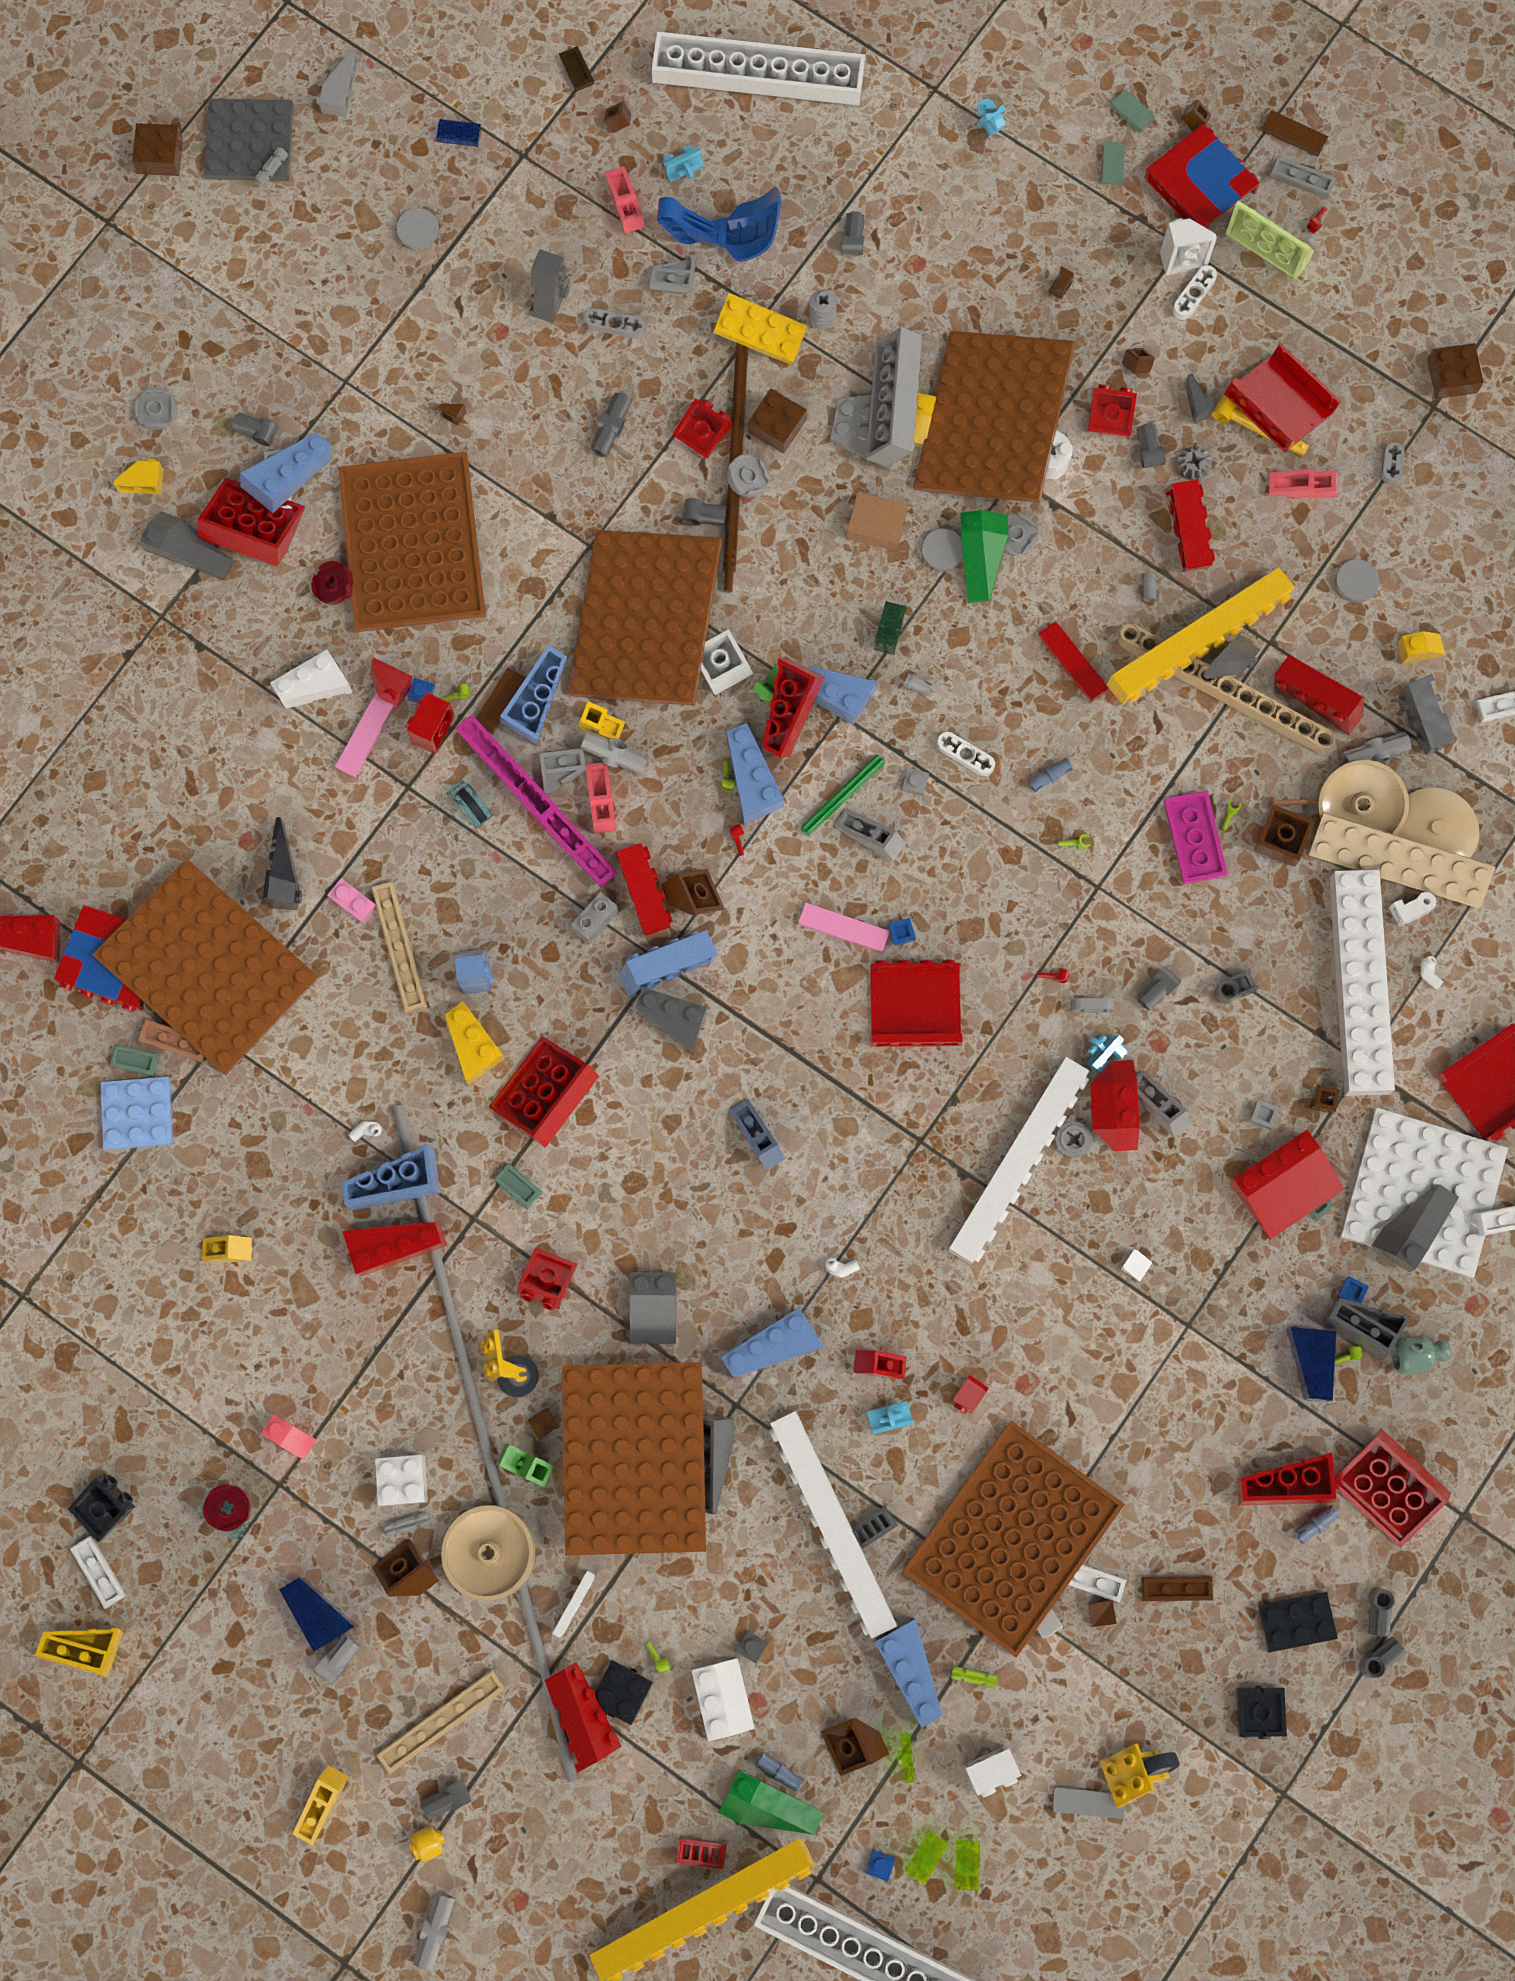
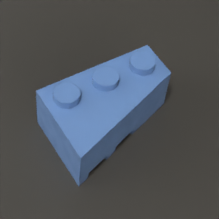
(844, 694)
(473, 971)

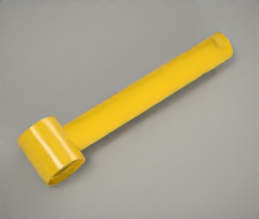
(1227, 410)

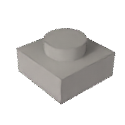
(915, 781)
(1264, 1114)

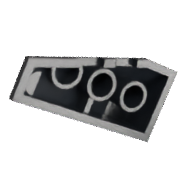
(281, 882)

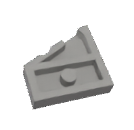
(674, 275)
(561, 768)

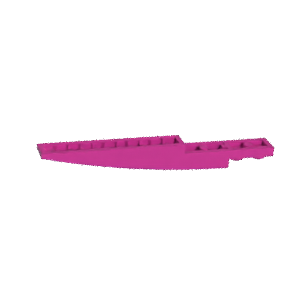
(536, 801)

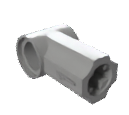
(334, 1663)

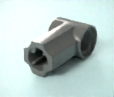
(853, 238)
(259, 430)
(1151, 452)
(698, 512)
(1162, 984)
(1380, 1615)
(1383, 1657)
(449, 1799)

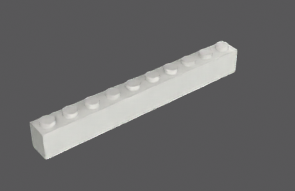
(1018, 1161)
(834, 1525)

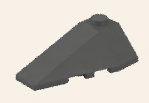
(179, 542)
(1414, 1230)
(717, 1450)

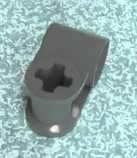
(1239, 986)

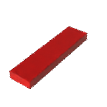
(1073, 661)

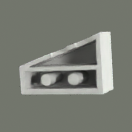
(311, 681)

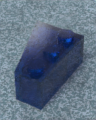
(1315, 1361)
(315, 1614)

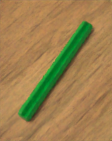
(842, 795)

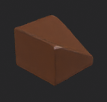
(1195, 115)
(617, 117)
(1062, 283)
(1138, 360)
(452, 412)
(1325, 1099)
(543, 1423)
(1102, 1613)

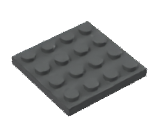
(245, 136)

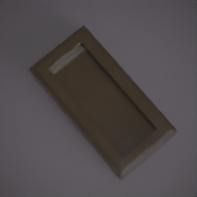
(576, 68)

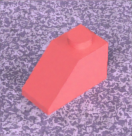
(288, 1436)

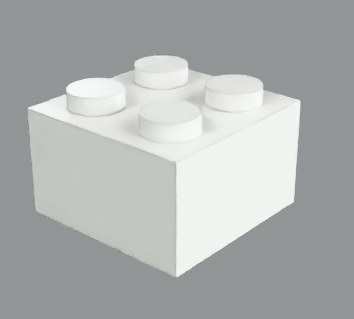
(724, 662)
(401, 1480)
(992, 1771)

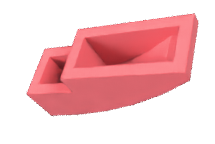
(624, 199)
(1304, 484)
(600, 797)

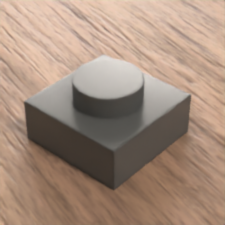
(752, 1647)

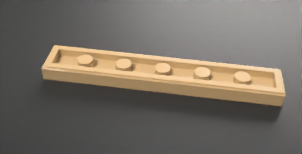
(399, 947)
(441, 1721)

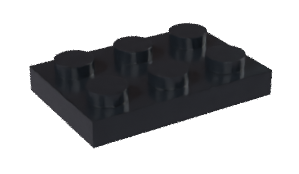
(1297, 1622)

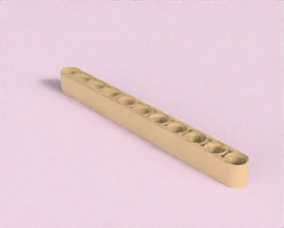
(1233, 699)

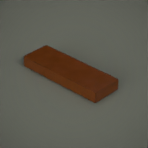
(1294, 133)
(499, 699)
(1177, 1588)

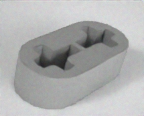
(1387, 463)
(1092, 1005)

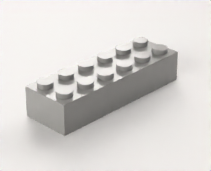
(894, 397)

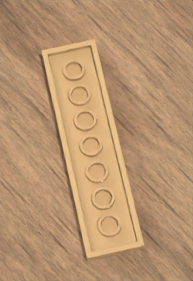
(1402, 860)

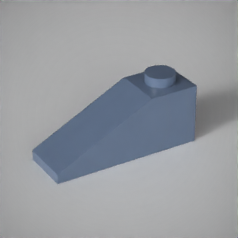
(757, 1134)

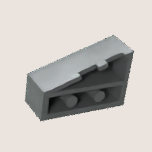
(550, 285)
(1426, 716)
(673, 1016)
(1366, 1326)

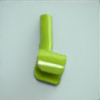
(463, 693)
(727, 784)
(1230, 812)
(1076, 842)
(1355, 1353)
(661, 1664)

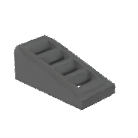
(1198, 403)
(888, 1517)

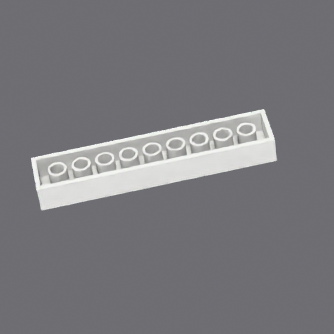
(758, 68)
(1361, 983)
(846, 1941)

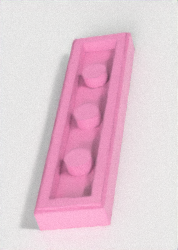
(364, 736)
(843, 927)

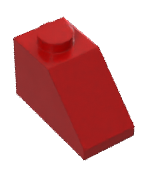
(390, 683)
(879, 1364)
(969, 1395)

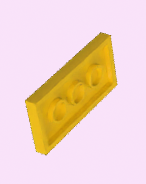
(760, 329)

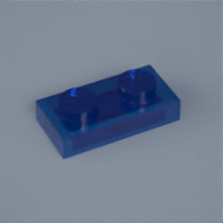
(458, 133)

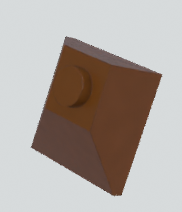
(693, 892)
(405, 1572)
(854, 1745)

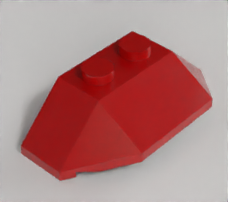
(1116, 1105)

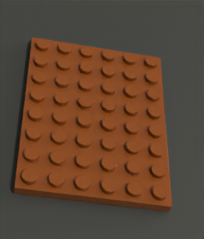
(995, 416)
(411, 541)
(645, 617)
(205, 966)
(633, 1458)
(1013, 1538)

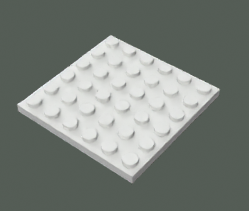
(1406, 1162)

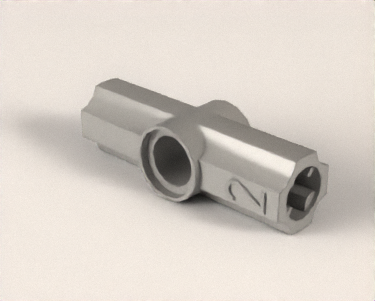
(1379, 749)
(614, 752)
(434, 1931)

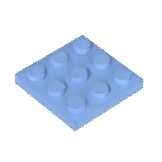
(136, 1113)

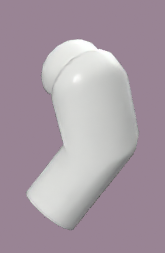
(1428, 972)
(365, 1128)
(839, 1269)

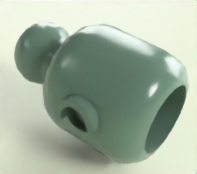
(1418, 1354)

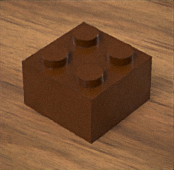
(157, 149)
(1455, 371)
(777, 420)
(1284, 835)

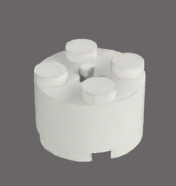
(1060, 456)

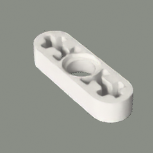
(1194, 301)
(965, 745)

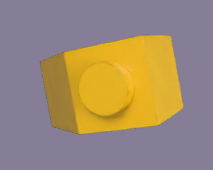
(923, 417)
(141, 478)
(1420, 647)
(227, 1249)

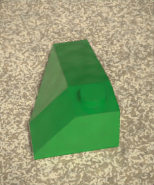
(982, 545)

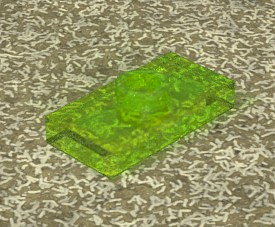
(905, 1757)
(926, 1857)
(967, 1865)

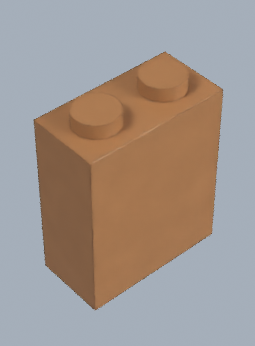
(876, 521)

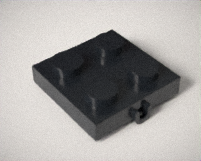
(622, 1692)
(1261, 1712)

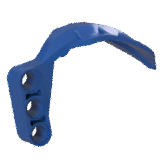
(744, 233)

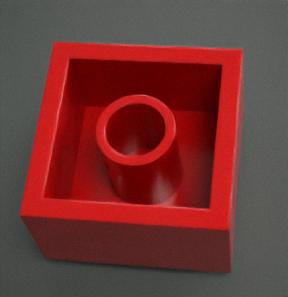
(430, 722)

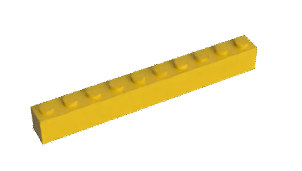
(1201, 636)
(702, 1911)

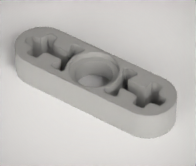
(630, 319)

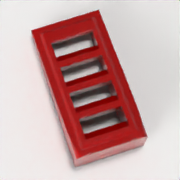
(700, 1862)

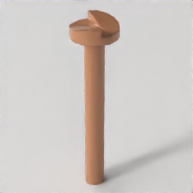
(1292, 802)

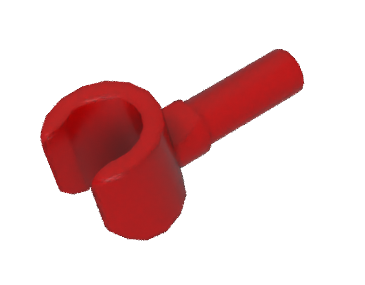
(1314, 224)
(735, 832)
(1061, 976)

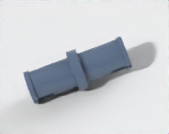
(1050, 775)
(1316, 1524)
(779, 1771)

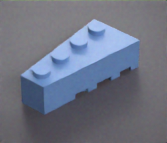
(286, 471)
(533, 700)
(753, 779)
(667, 962)
(395, 1181)
(778, 1343)
(908, 1664)

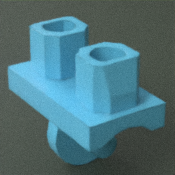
(991, 118)
(683, 164)
(1102, 1049)
(890, 1417)

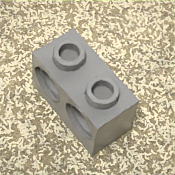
(594, 918)

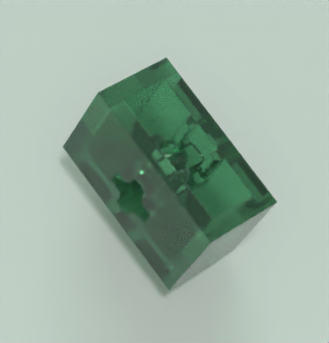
(890, 628)

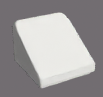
(1136, 1265)
(1049, 1625)

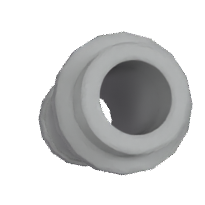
(1150, 590)
(918, 684)

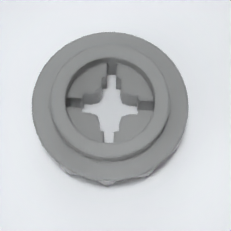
(1190, 470)
(1074, 1129)

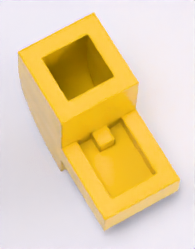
(598, 721)

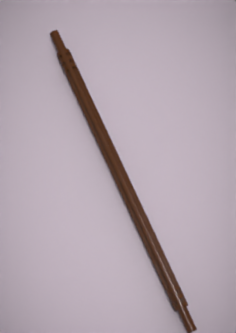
(736, 450)

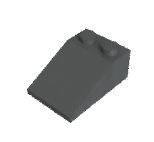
(653, 1307)

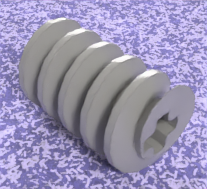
(823, 309)

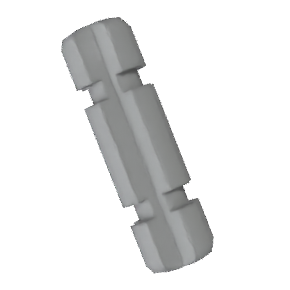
(271, 166)
(406, 1524)

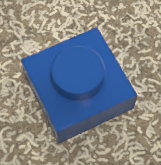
(419, 688)
(902, 932)
(1353, 1290)
(880, 1865)

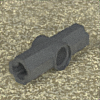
(610, 424)

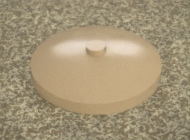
(1366, 795)
(1441, 821)
(488, 1553)

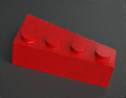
(1190, 525)
(1320, 694)
(791, 704)
(643, 889)
(31, 936)
(386, 1246)
(1296, 1483)
(581, 1717)

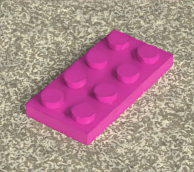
(1195, 837)

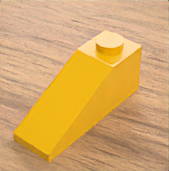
(320, 1804)

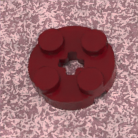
(343, 583)
(215, 1501)

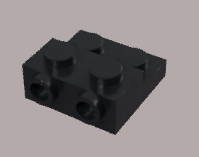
(102, 1506)

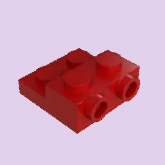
(1112, 410)
(703, 427)
(546, 1279)

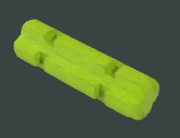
(974, 1676)

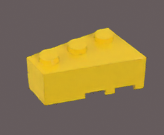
(472, 1043)
(81, 1650)

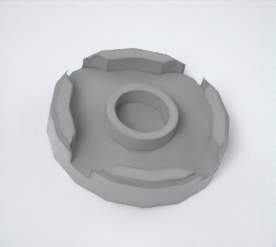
(417, 229)
(155, 408)
(747, 476)
(1021, 535)
(942, 550)
(1357, 581)

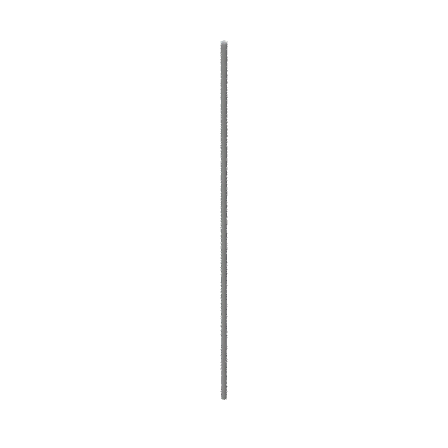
(487, 1452)

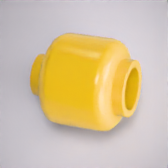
(426, 1844)

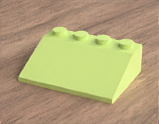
(1268, 240)

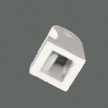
(1413, 910)

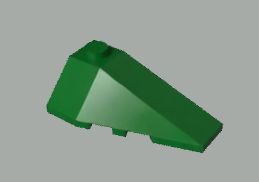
(763, 1805)

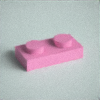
(352, 900)

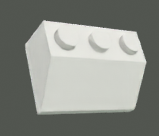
(1186, 246)
(723, 1699)

